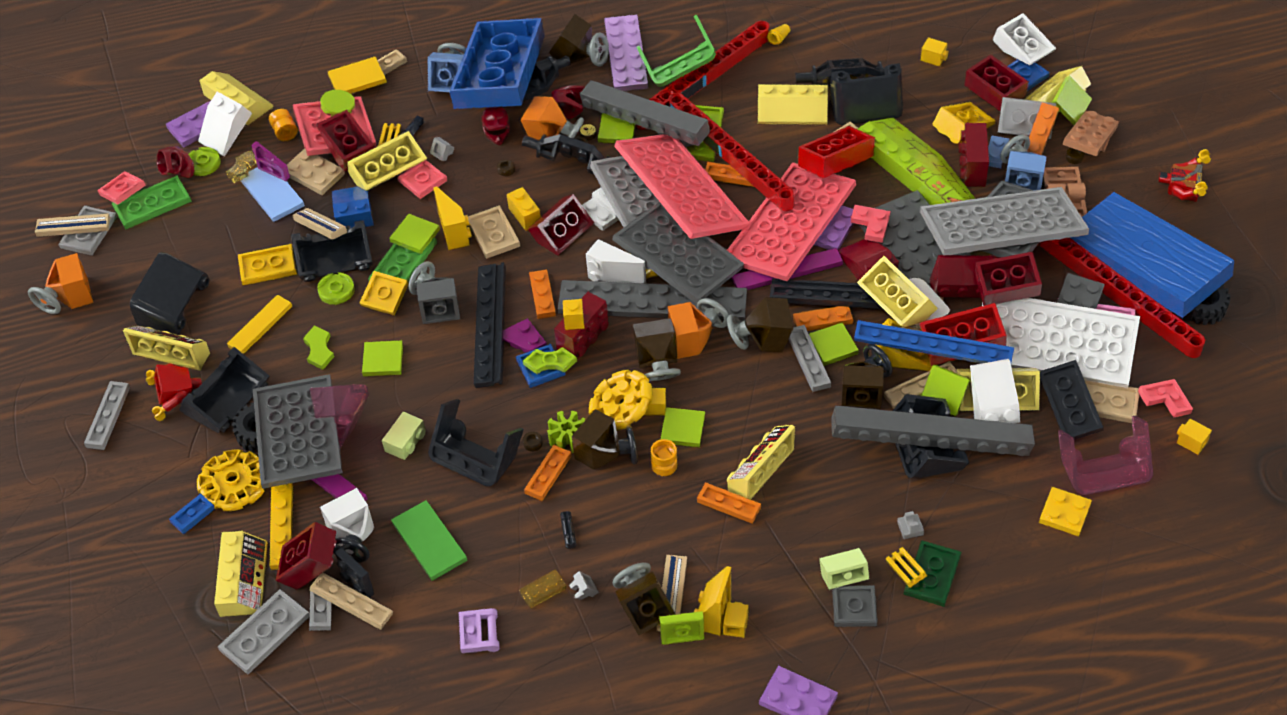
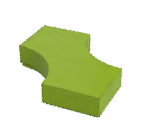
(317, 341)
(559, 360)

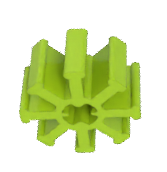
(562, 431)

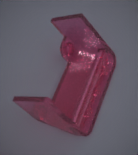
(342, 404)
(1111, 472)

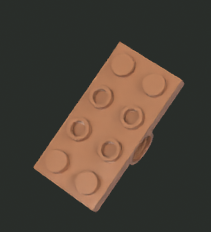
(1091, 133)
(1070, 181)

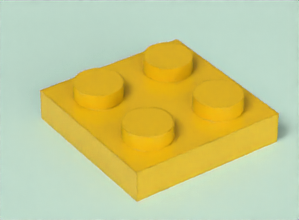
(384, 293)
(1065, 511)

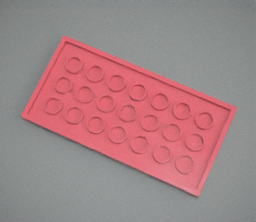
(682, 185)
(781, 239)

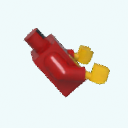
(1186, 178)
(172, 386)

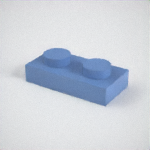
(995, 147)

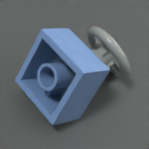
(444, 67)
(1023, 167)

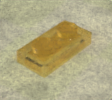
(542, 588)

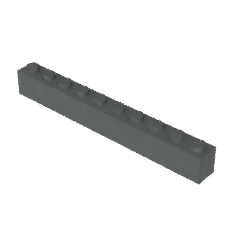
(932, 431)

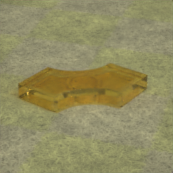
(241, 166)

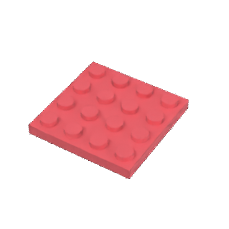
(310, 114)

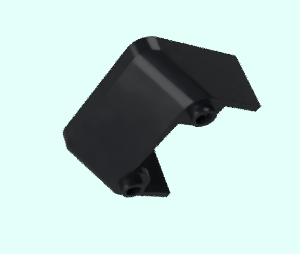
(465, 457)

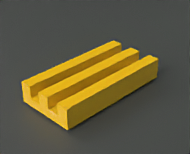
(391, 128)
(898, 557)

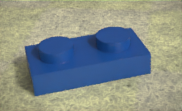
(192, 513)

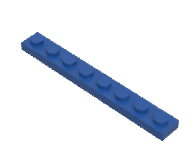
(931, 343)

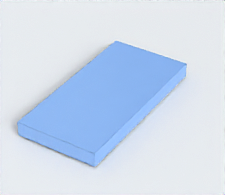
(272, 194)

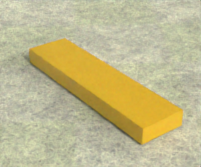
(260, 324)

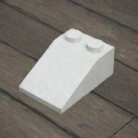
(1023, 40)
(222, 123)
(611, 264)
(994, 392)

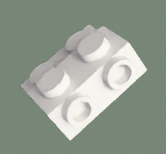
(600, 210)

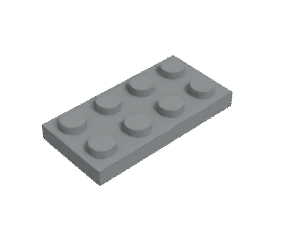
(263, 631)

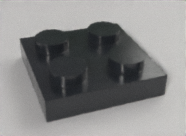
(354, 573)

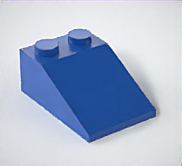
(352, 206)

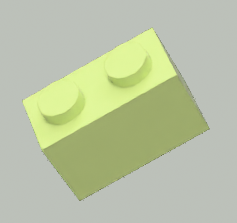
(404, 435)
(844, 568)

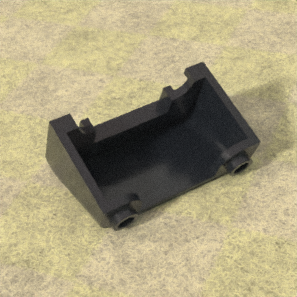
(866, 98)
(321, 256)
(166, 293)
(224, 392)
(928, 460)

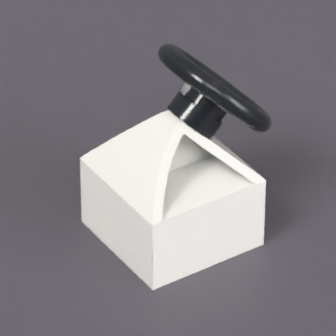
(351, 521)

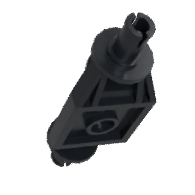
(854, 67)
(538, 82)
(566, 146)

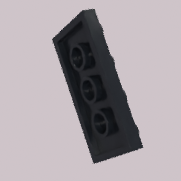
(1071, 400)

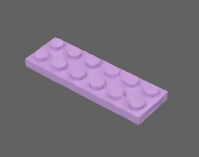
(625, 61)

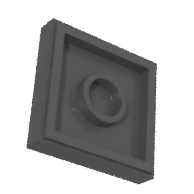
(854, 606)

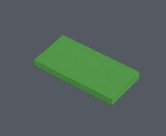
(152, 202)
(402, 262)
(429, 540)

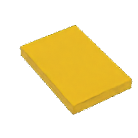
(357, 76)
(267, 264)

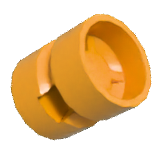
(283, 124)
(664, 457)

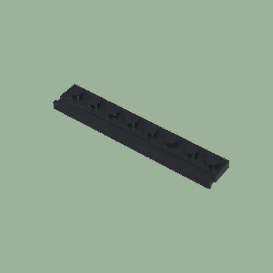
(822, 293)
(489, 325)

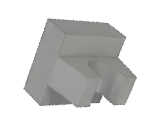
(441, 149)
(910, 525)
(585, 586)

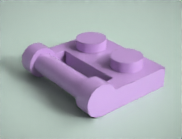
(472, 631)

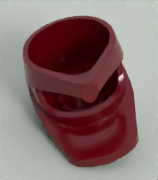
(568, 99)
(495, 119)
(174, 161)

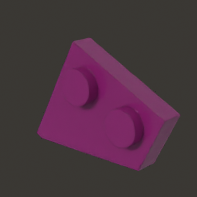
(269, 162)
(523, 336)

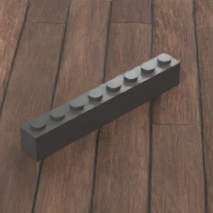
(645, 113)

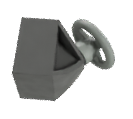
(435, 295)

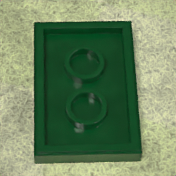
(940, 567)

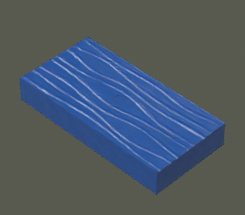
(497, 63)
(1154, 254)

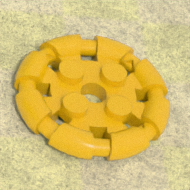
(629, 410)
(235, 488)

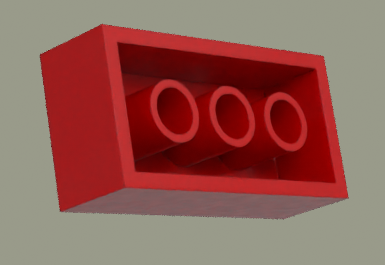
(836, 151)
(974, 324)

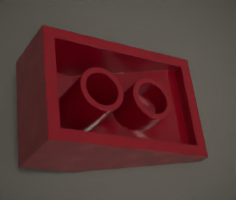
(344, 138)
(864, 255)

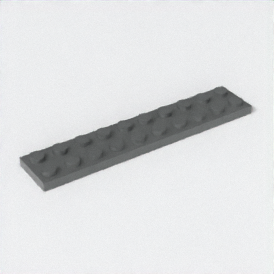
(648, 299)

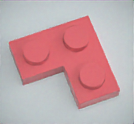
(874, 219)
(1168, 393)

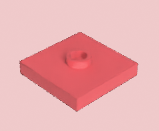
(422, 179)
(121, 187)

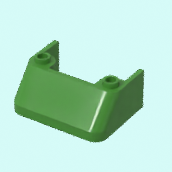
(682, 65)

